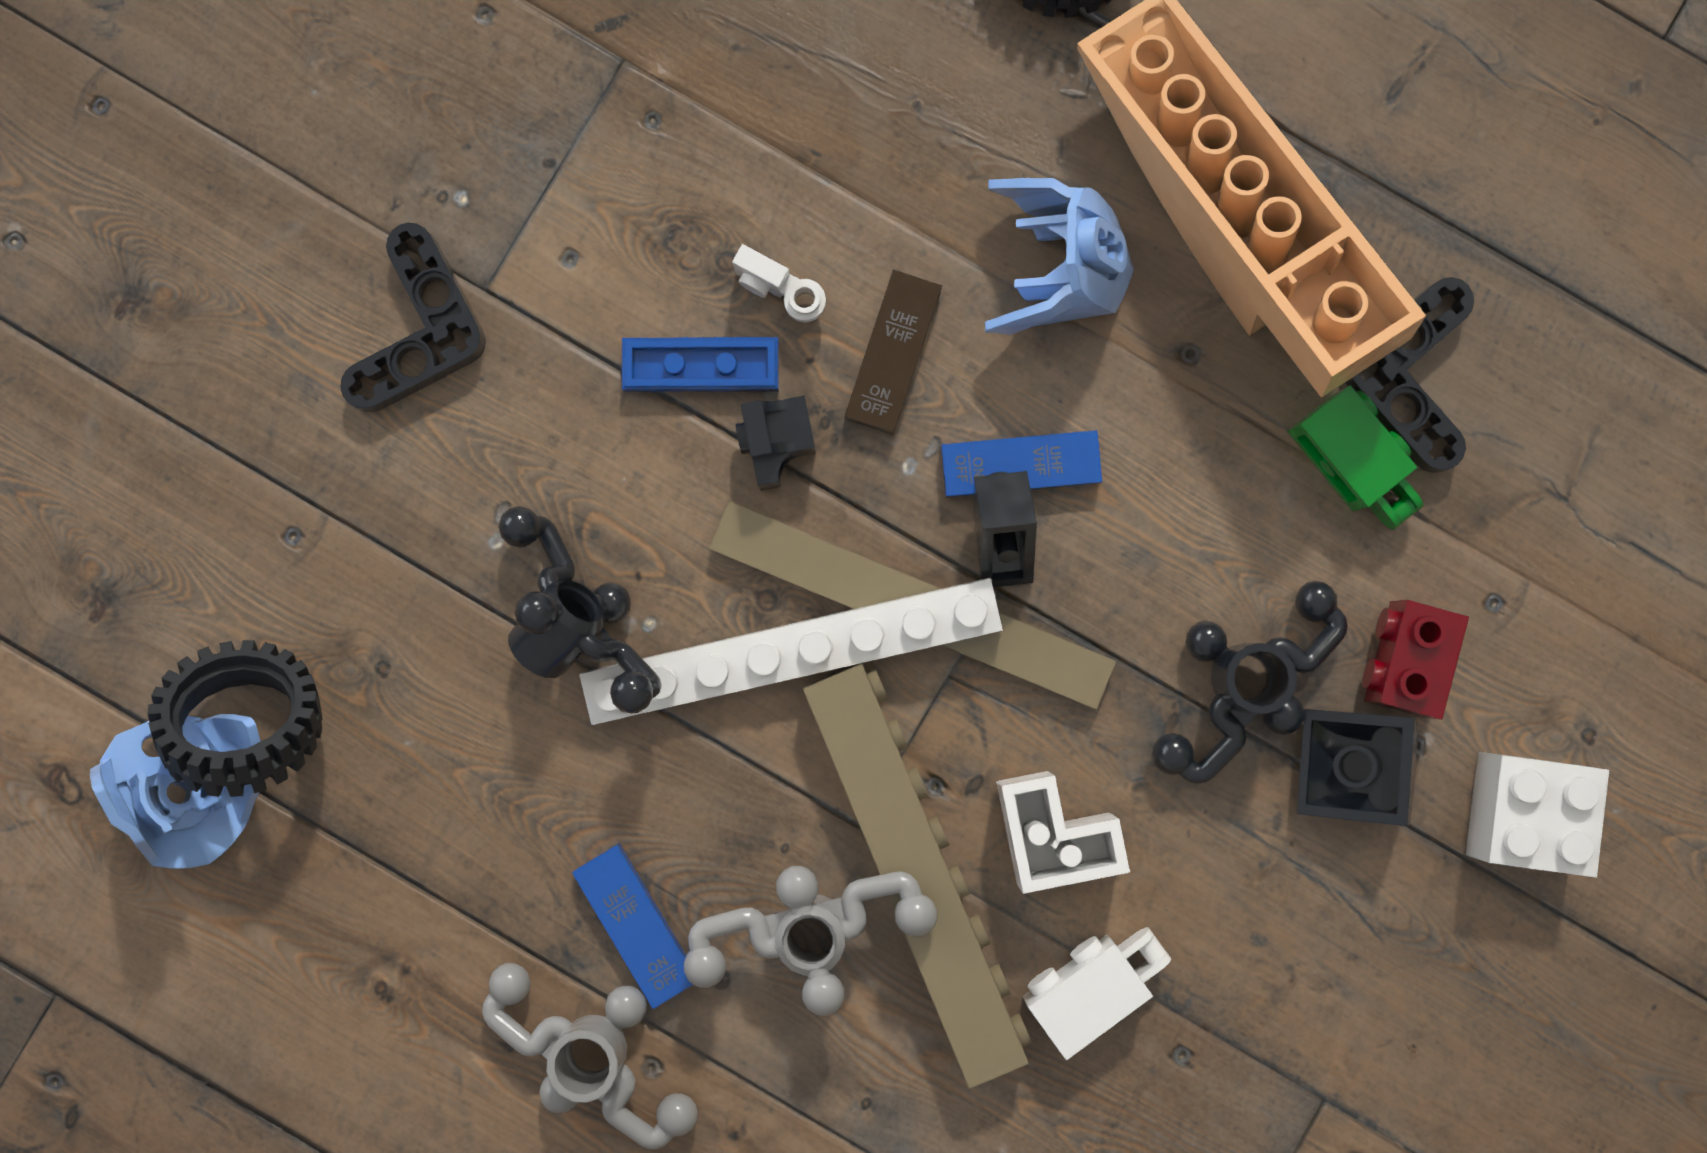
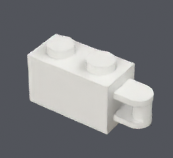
(1094, 989)

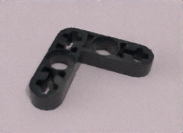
(438, 324)
(1394, 368)

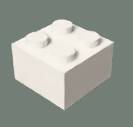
(1537, 814)

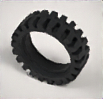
(241, 766)

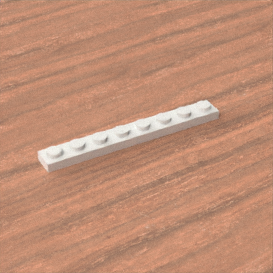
(806, 648)

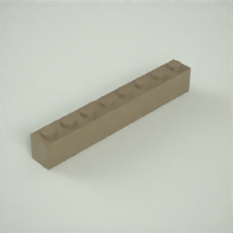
(902, 839)

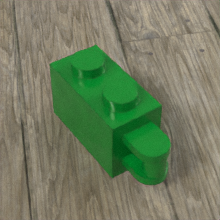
(1359, 456)

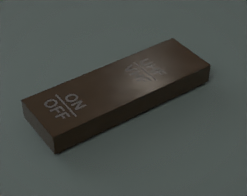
(893, 352)

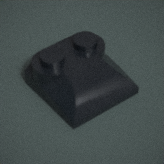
(1357, 767)

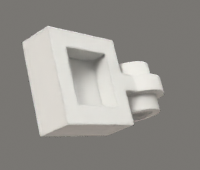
(764, 275)

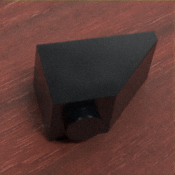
(1005, 528)

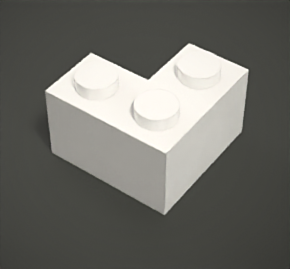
(1051, 850)

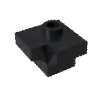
(774, 436)

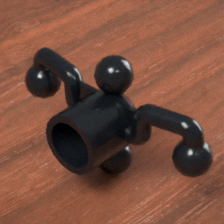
(570, 618)
(1276, 702)

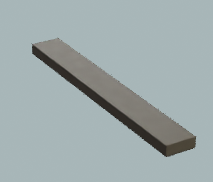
(864, 582)

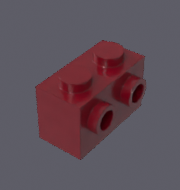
(1414, 658)

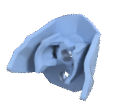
(1096, 259)
(136, 800)

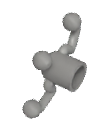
(771, 939)
(571, 1084)

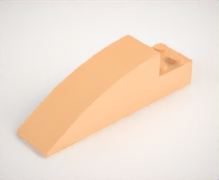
(1247, 198)

